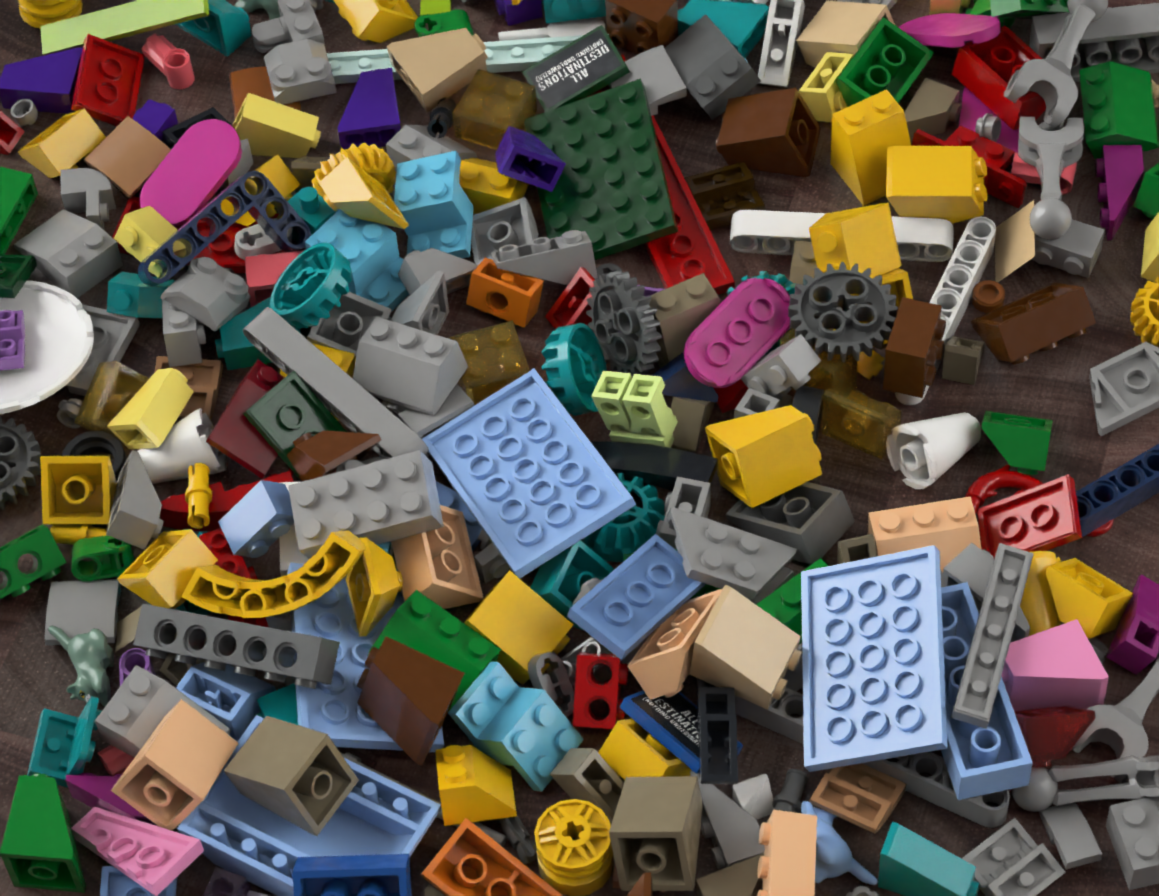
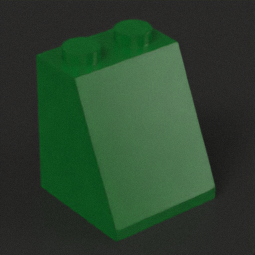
(39, 838)

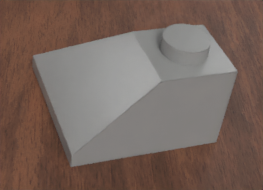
(426, 307)

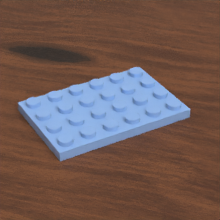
(527, 473)
(873, 659)
(334, 706)

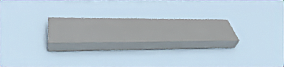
(992, 636)

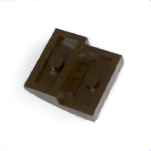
(723, 193)

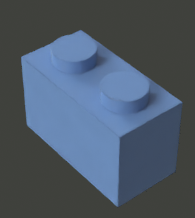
(258, 519)

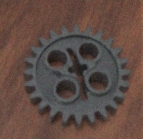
(843, 311)
(624, 323)
(19, 463)

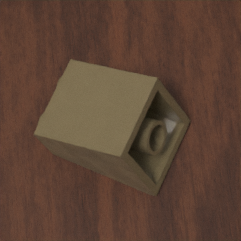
(680, 313)
(292, 773)
(657, 832)

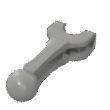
(1052, 75)
(1050, 155)
(1122, 723)
(1044, 790)

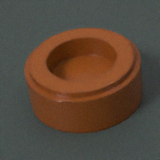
(988, 296)

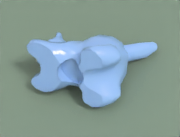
(832, 852)

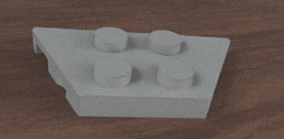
(1125, 387)
(725, 554)

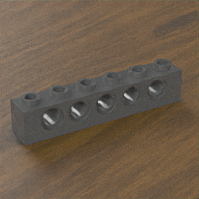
(314, 654)

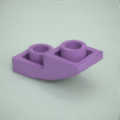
(12, 340)

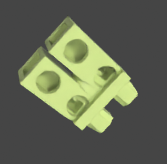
(634, 408)

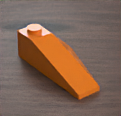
(480, 866)

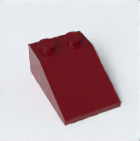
(233, 431)

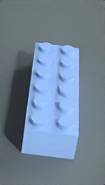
(977, 757)

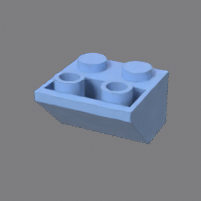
(225, 695)

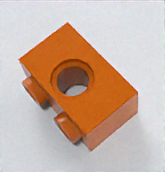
(504, 293)

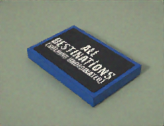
(671, 722)

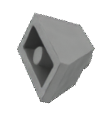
(420, 266)

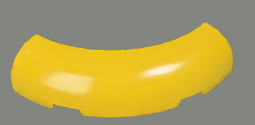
(252, 598)

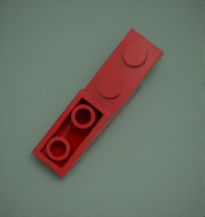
(175, 508)

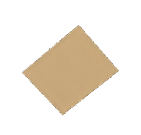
(1014, 243)

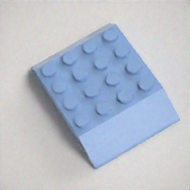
(264, 846)

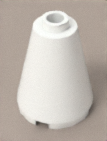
(931, 446)
(182, 448)

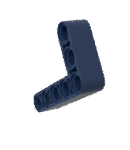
(219, 222)
(1118, 491)

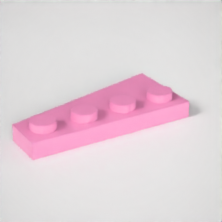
(136, 848)

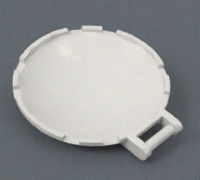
(56, 344)

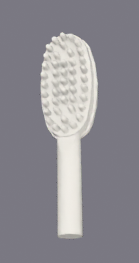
(555, 29)

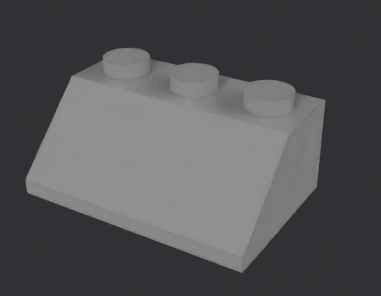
(408, 365)

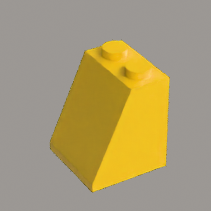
(861, 143)
(936, 182)
(857, 237)
(765, 453)
(519, 624)

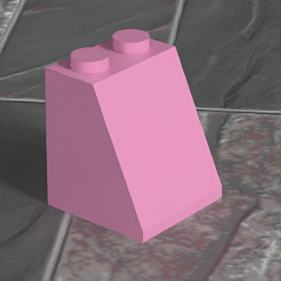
(1054, 670)

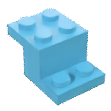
(434, 204)
(371, 254)
(515, 725)

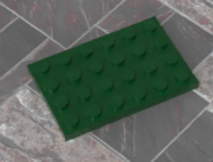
(611, 171)

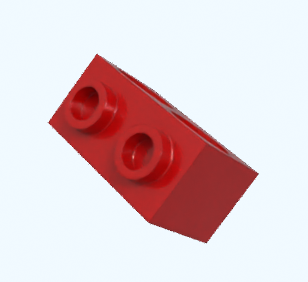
(589, 689)

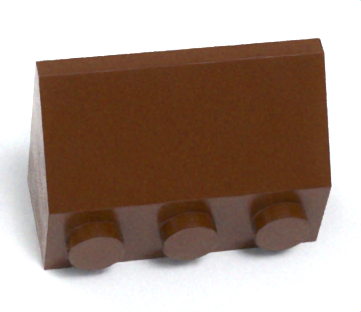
(1035, 322)

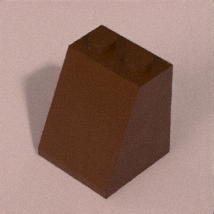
(770, 133)
(408, 695)

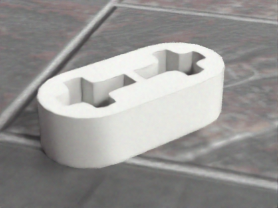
(259, 238)

